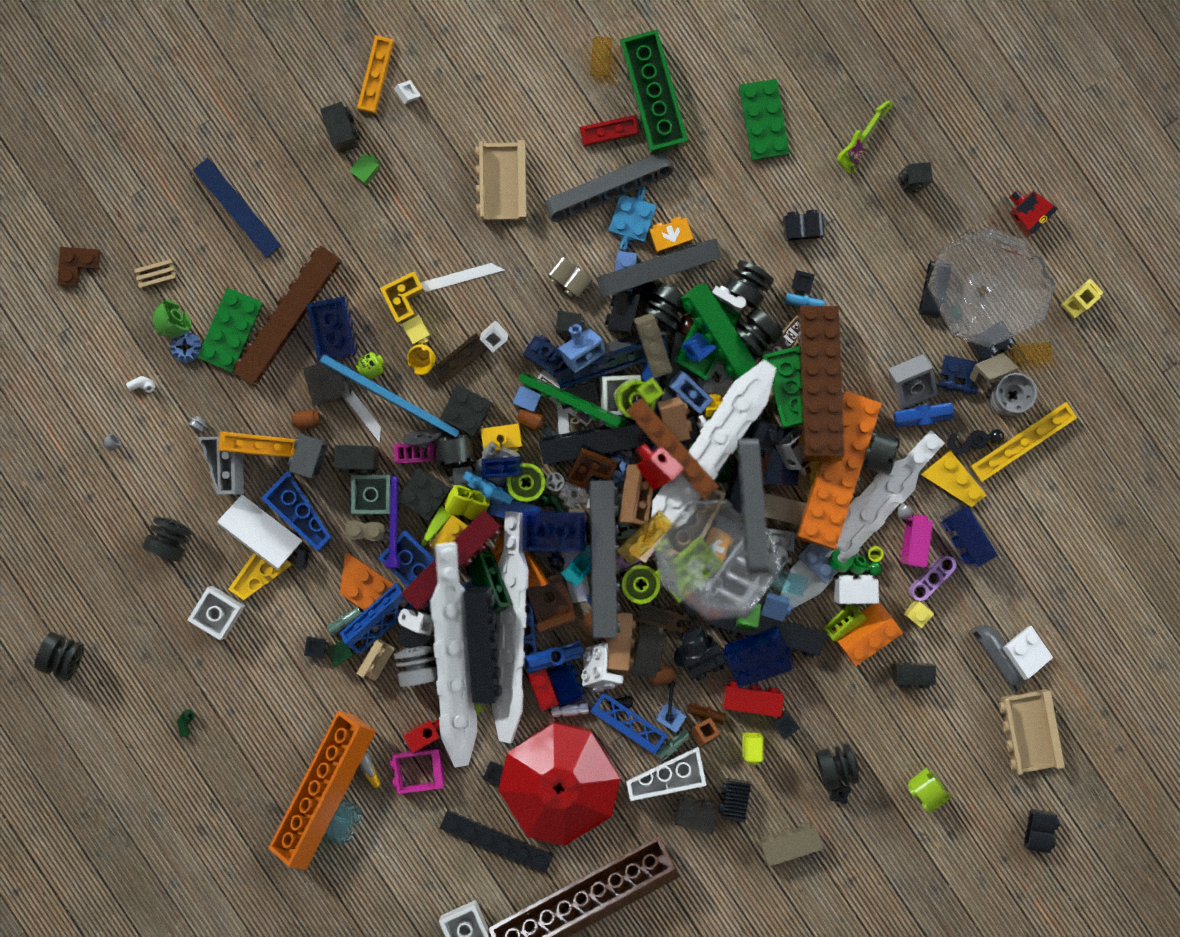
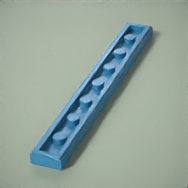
(388, 396)

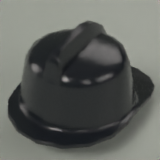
(693, 647)

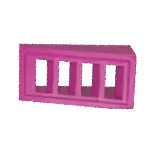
(397, 454)

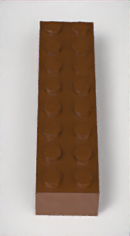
(821, 383)

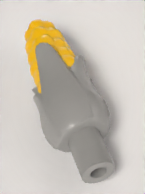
(368, 770)

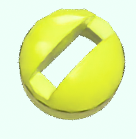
(875, 557)

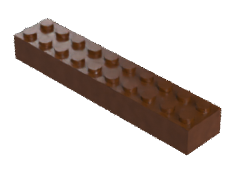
(594, 895)

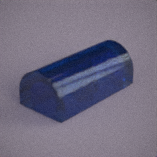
(501, 467)

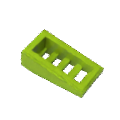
(436, 525)
(853, 622)

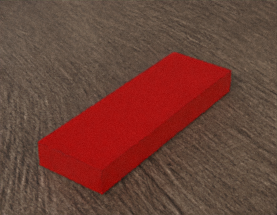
(609, 130)

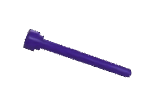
(393, 560)

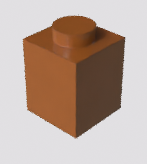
(705, 732)

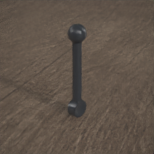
(669, 716)

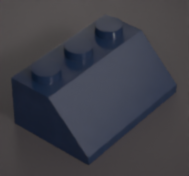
(776, 470)

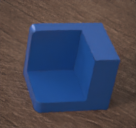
(697, 348)

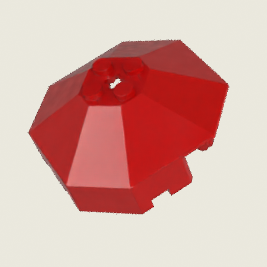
(563, 756)

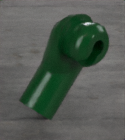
(552, 501)

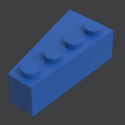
(292, 506)

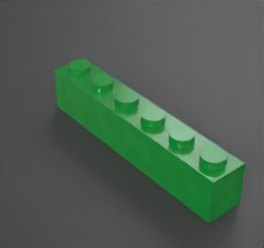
(718, 331)

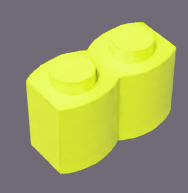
(466, 502)
(752, 748)

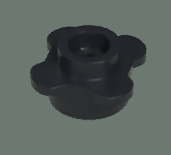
(841, 798)

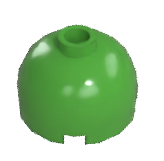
(170, 321)

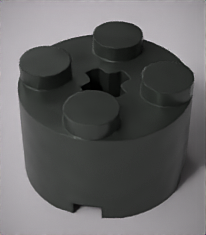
(454, 452)
(882, 453)

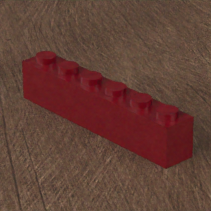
(468, 542)

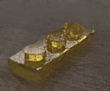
(645, 537)

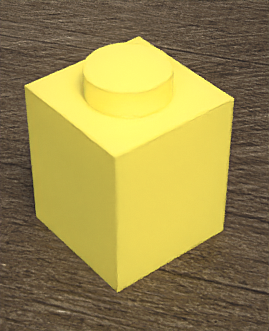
(416, 330)
(918, 614)

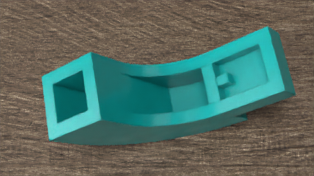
(578, 567)

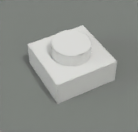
(407, 92)

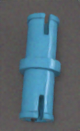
(798, 300)

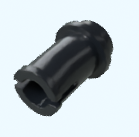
(626, 701)

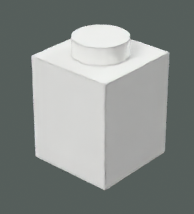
(494, 336)

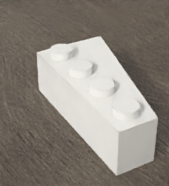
(671, 776)

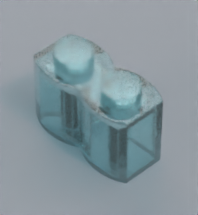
(342, 822)

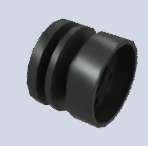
(750, 281)
(667, 307)
(759, 330)
(167, 538)
(59, 656)
(837, 767)

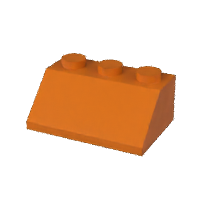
(869, 636)

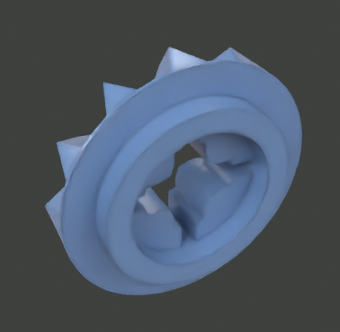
(191, 353)
(617, 476)

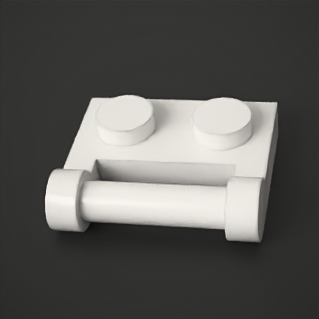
(724, 295)

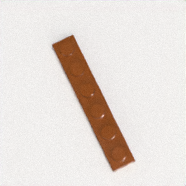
(664, 438)

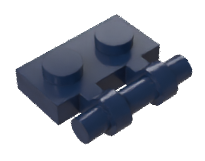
(957, 368)

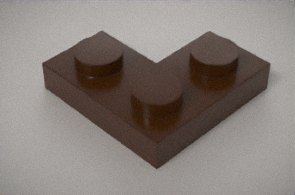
(72, 260)
(590, 463)

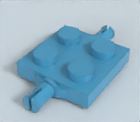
(632, 219)
(488, 489)

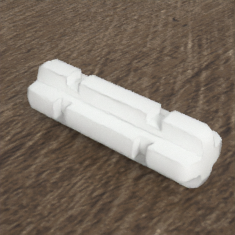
(570, 710)

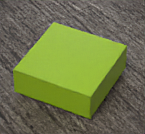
(650, 391)

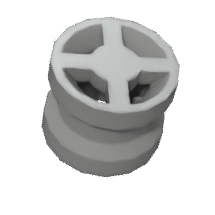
(552, 481)

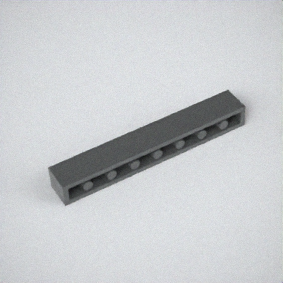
(603, 559)

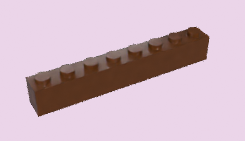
(287, 316)

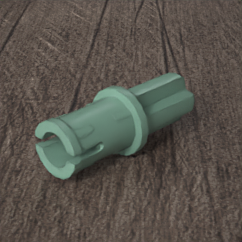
(343, 621)
(673, 745)

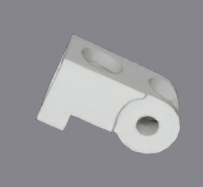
(416, 621)

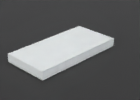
(259, 532)

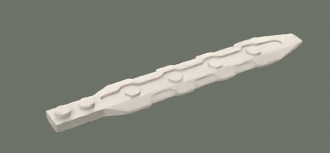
(718, 439)
(870, 511)
(510, 629)
(457, 711)

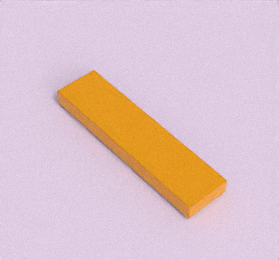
(375, 75)
(256, 444)

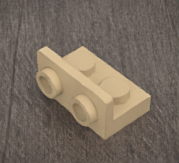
(376, 660)

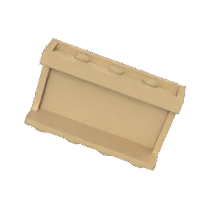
(501, 181)
(1031, 731)

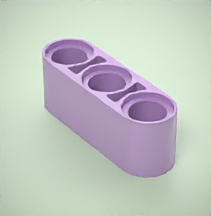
(940, 573)

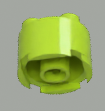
(624, 396)
(537, 481)
(648, 591)
(929, 790)

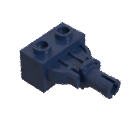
(544, 354)

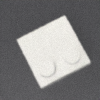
(1027, 652)

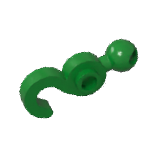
(856, 564)

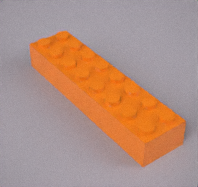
(837, 480)
(321, 790)

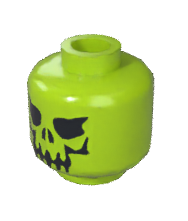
(370, 365)

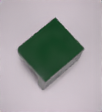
(339, 653)

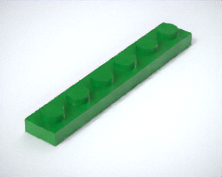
(564, 398)

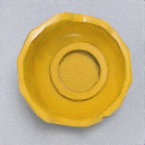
(421, 359)

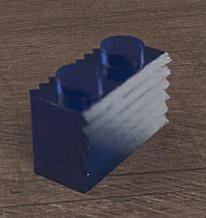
(566, 684)

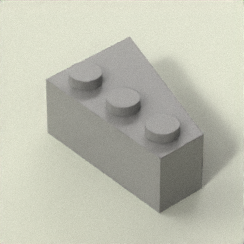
(225, 467)

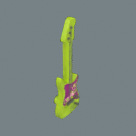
(851, 155)

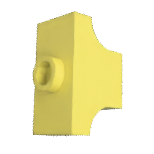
(1082, 299)

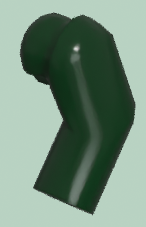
(183, 722)

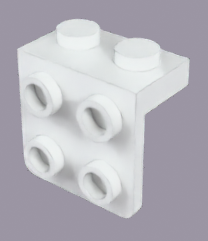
(595, 669)

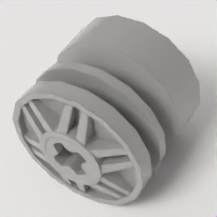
(1023, 393)
(416, 666)

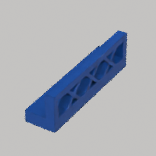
(374, 617)
(625, 729)

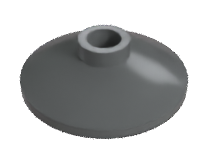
(421, 438)

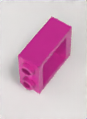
(916, 541)
(395, 764)

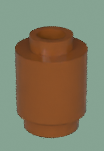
(306, 419)
(530, 419)
(664, 677)

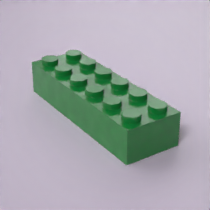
(653, 92)

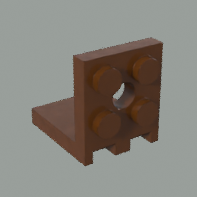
(552, 613)

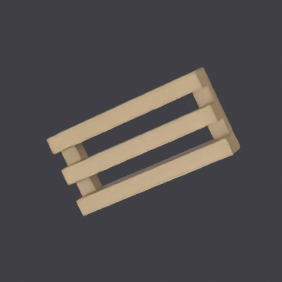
(138, 271)

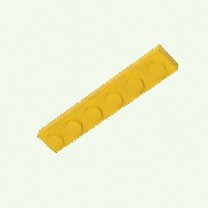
(1023, 442)

